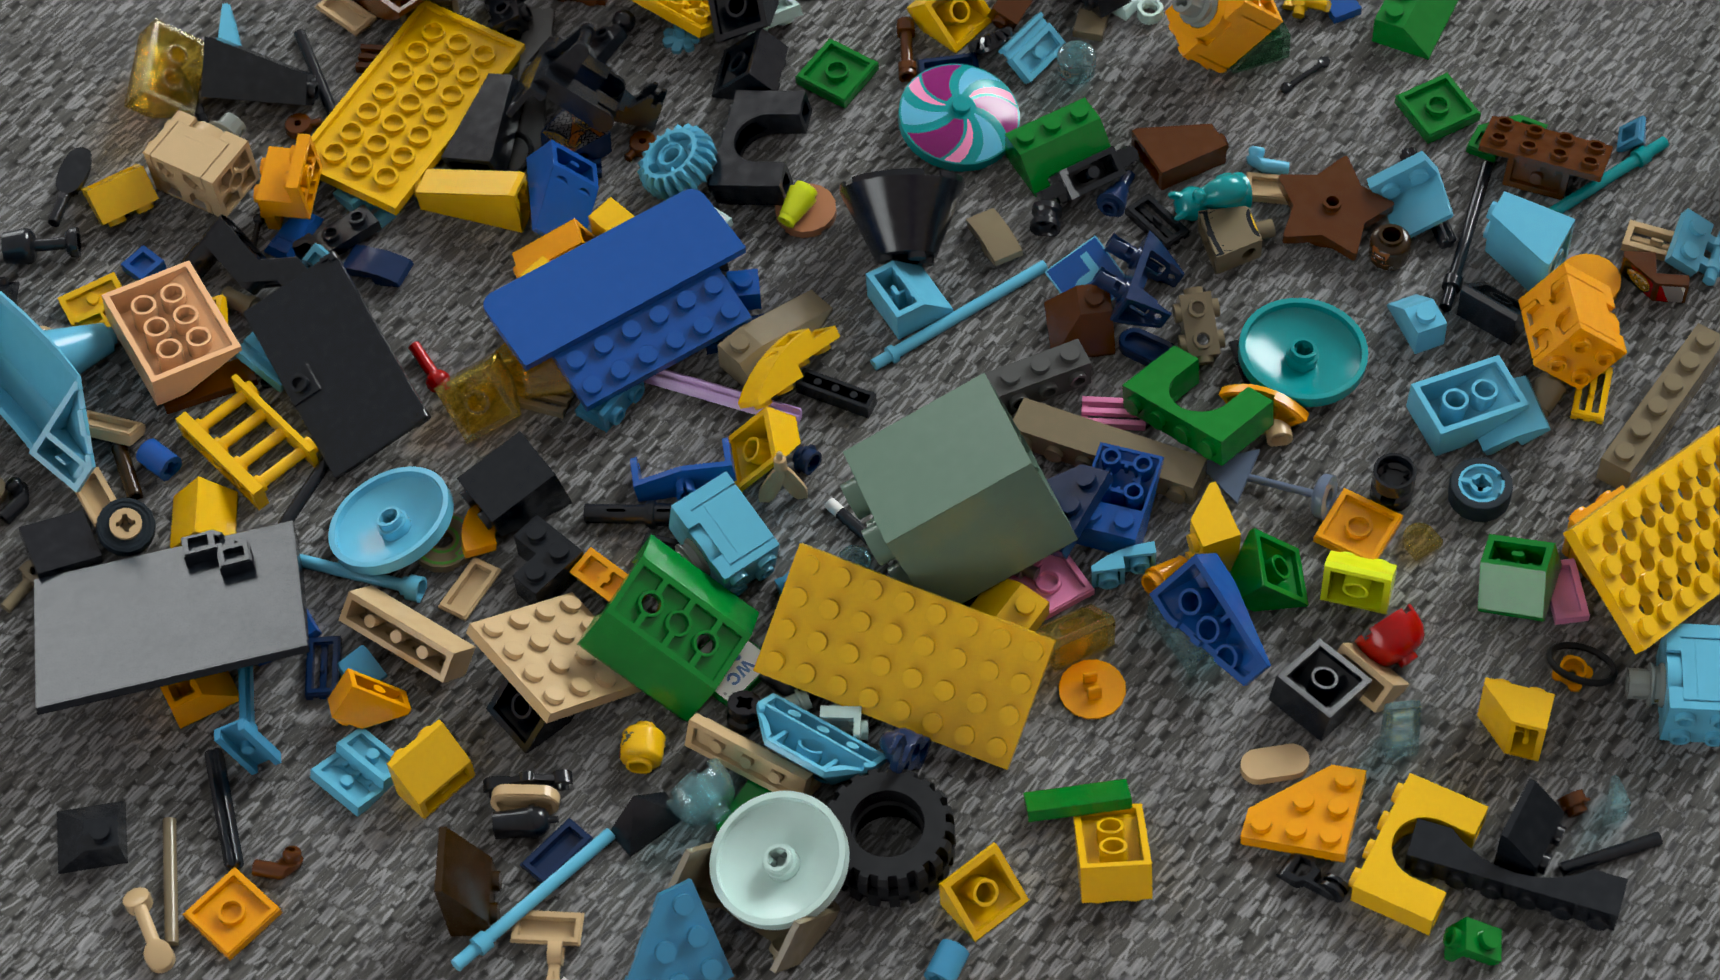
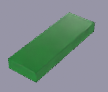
(1077, 800)

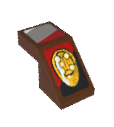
(1641, 271)

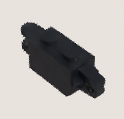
(1088, 174)

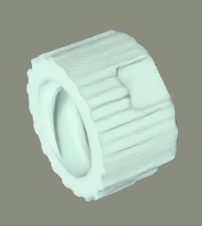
(1150, 18)

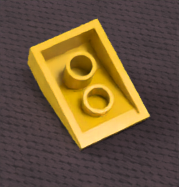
(1113, 856)

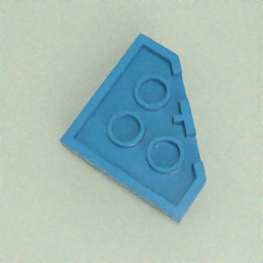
(679, 940)

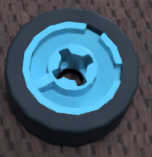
(1475, 504)

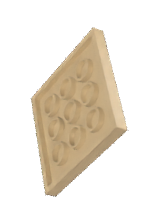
(542, 660)

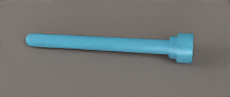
(411, 586)

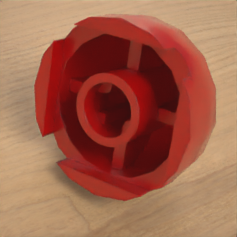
(1394, 638)

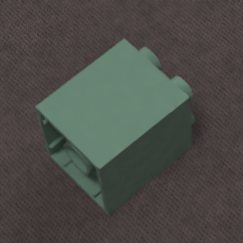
(955, 495)

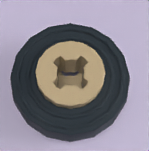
(126, 539)

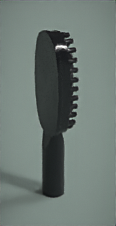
(70, 180)

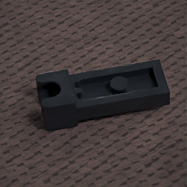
(340, 234)

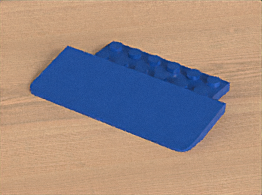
(626, 300)

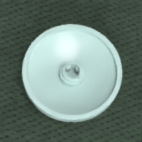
(779, 859)

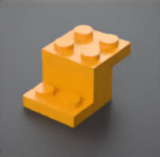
(288, 182)

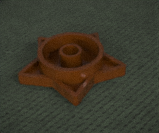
(1331, 208)

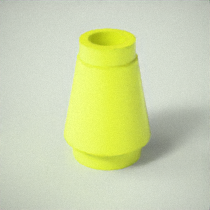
(797, 203)

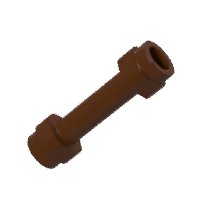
(907, 65)

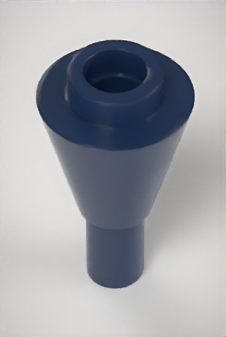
(1114, 199)

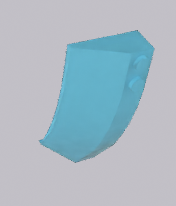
(43, 397)

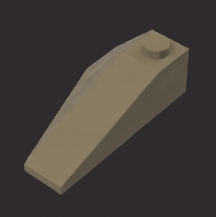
(748, 343)

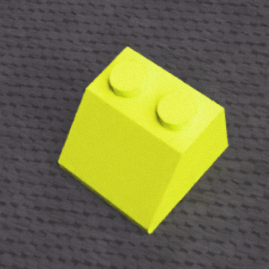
(1358, 581)

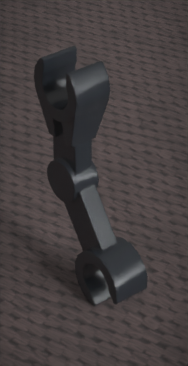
(558, 779)

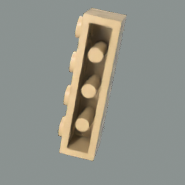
(407, 633)

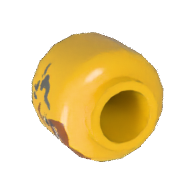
(642, 747)

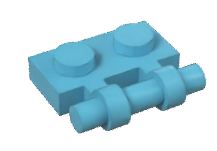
(1689, 244)

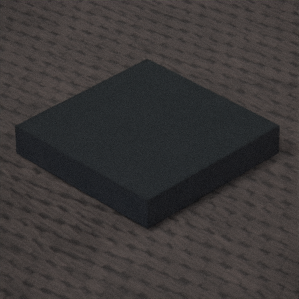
(60, 544)

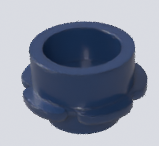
(806, 455)

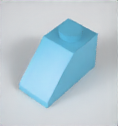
(1419, 322)

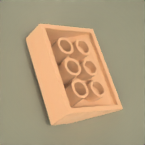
(170, 330)

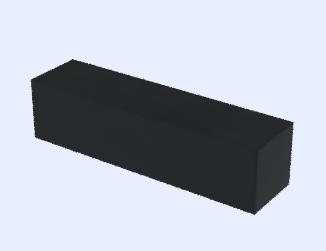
(836, 393)

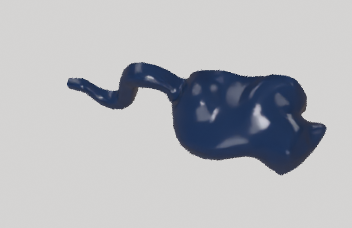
(904, 749)

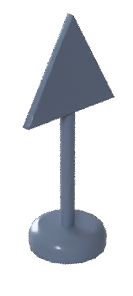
(1237, 472)

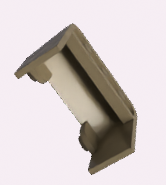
(787, 945)

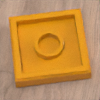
(1358, 526)
(232, 913)

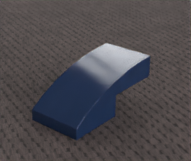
(380, 265)

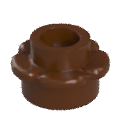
(1574, 803)

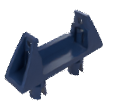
(1130, 292)

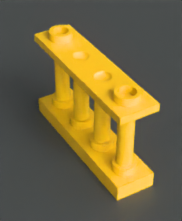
(236, 468)

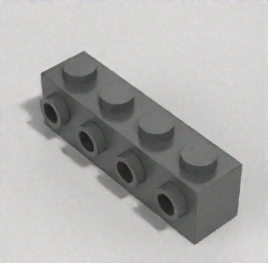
(1041, 375)

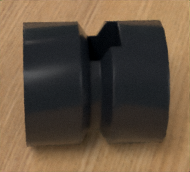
(1393, 481)

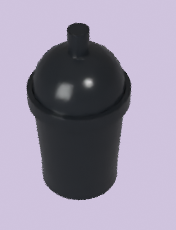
(522, 822)

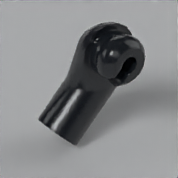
(17, 499)

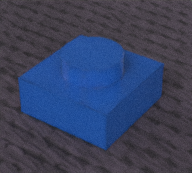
(143, 264)

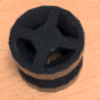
(1046, 218)
(742, 712)

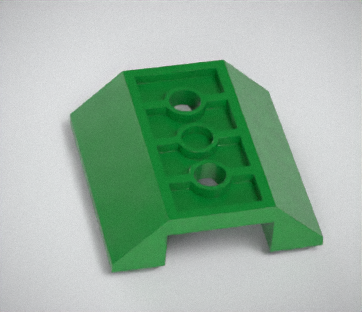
(661, 648)

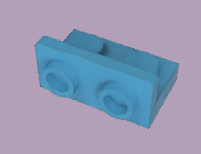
(613, 410)

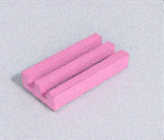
(1113, 408)

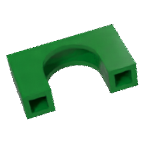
(1212, 433)

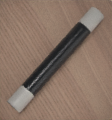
(848, 520)

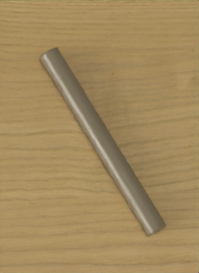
(170, 881)

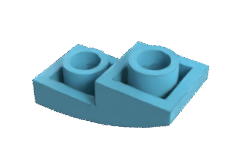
(1111, 570)

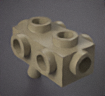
(1196, 316)

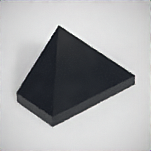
(643, 821)

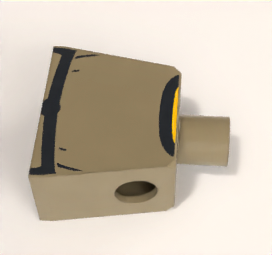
(1232, 236)

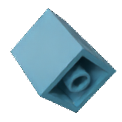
(1527, 238)

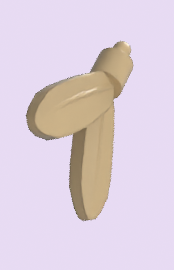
(781, 476)

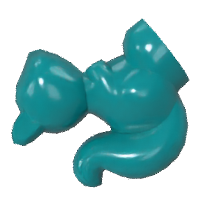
(1222, 192)

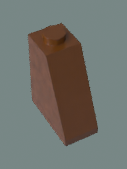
(1179, 152)

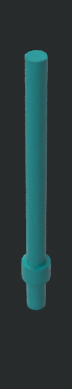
(1638, 157)

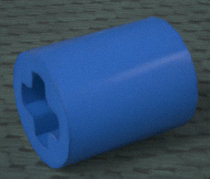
(158, 459)

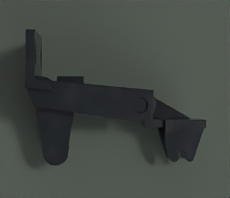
(572, 78)

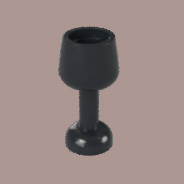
(22, 246)

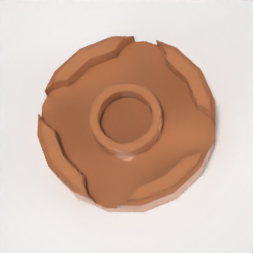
(817, 218)

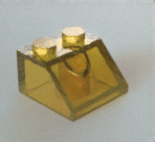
(480, 397)

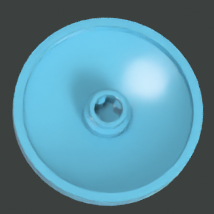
(391, 520)

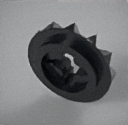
(991, 40)

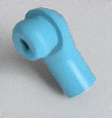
(1265, 165)

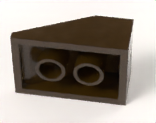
(465, 885)

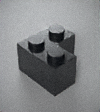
(548, 561)

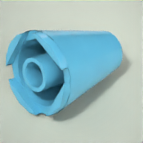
(84, 343)

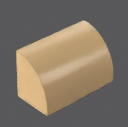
(1385, 684)

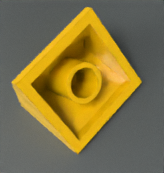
(203, 508)
(982, 893)

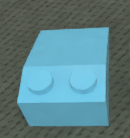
(1464, 403)

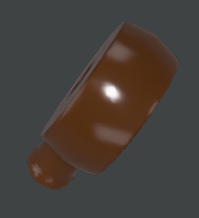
(300, 124)
(638, 144)

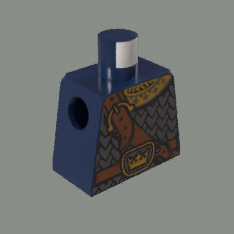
(577, 136)

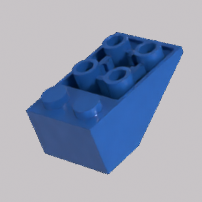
(560, 187)
(1128, 502)

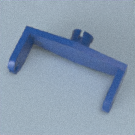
(682, 479)

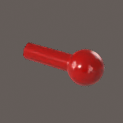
(434, 375)

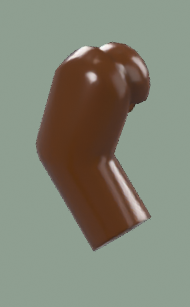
(281, 868)

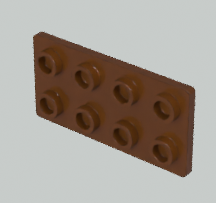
(1543, 158)

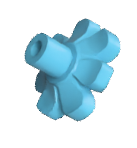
(679, 39)

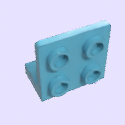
(1416, 193)

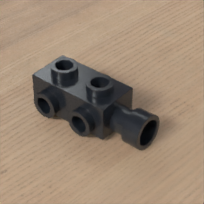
(509, 17)

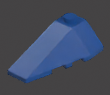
(1210, 611)

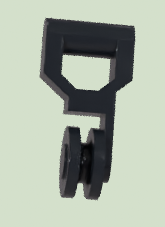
(1331, 887)

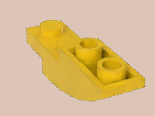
(782, 364)

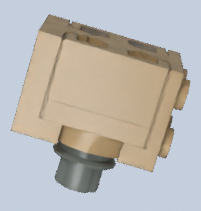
(203, 162)

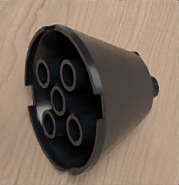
(903, 212)

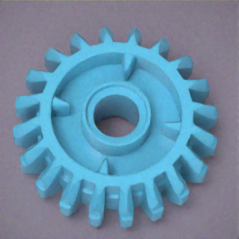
(677, 161)

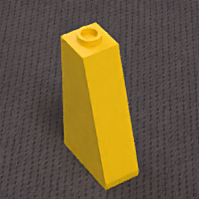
(477, 196)

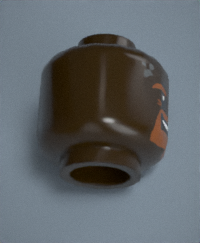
(1389, 247)

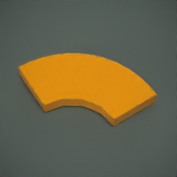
(1283, 406)
(475, 536)

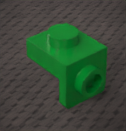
(1474, 941)

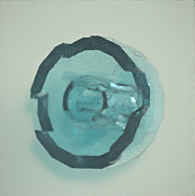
(704, 795)

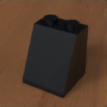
(512, 486)

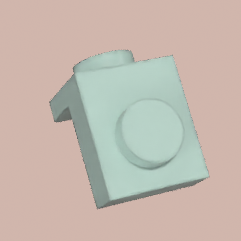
(846, 719)

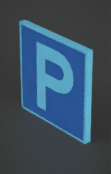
(1082, 265)

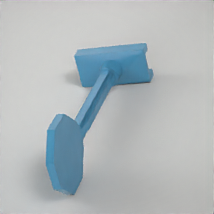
(242, 736)

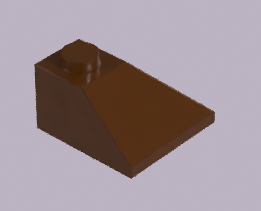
(1082, 315)

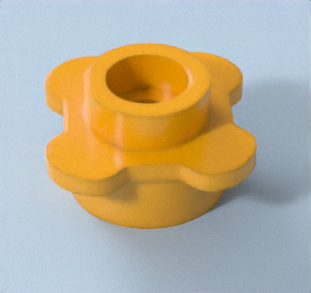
(1574, 664)

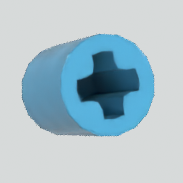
(947, 961)

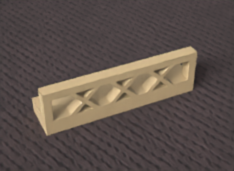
(747, 757)

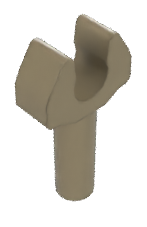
(22, 589)

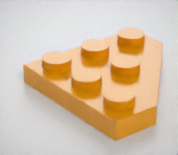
(1310, 816)

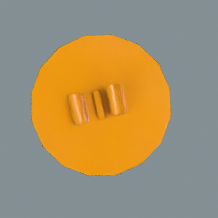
(1092, 689)

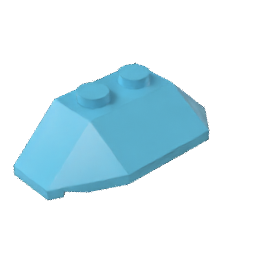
(814, 743)

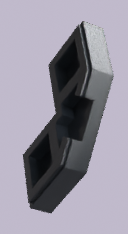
(232, 555)

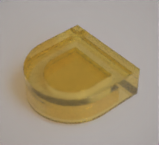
(1420, 540)

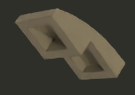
(995, 237)

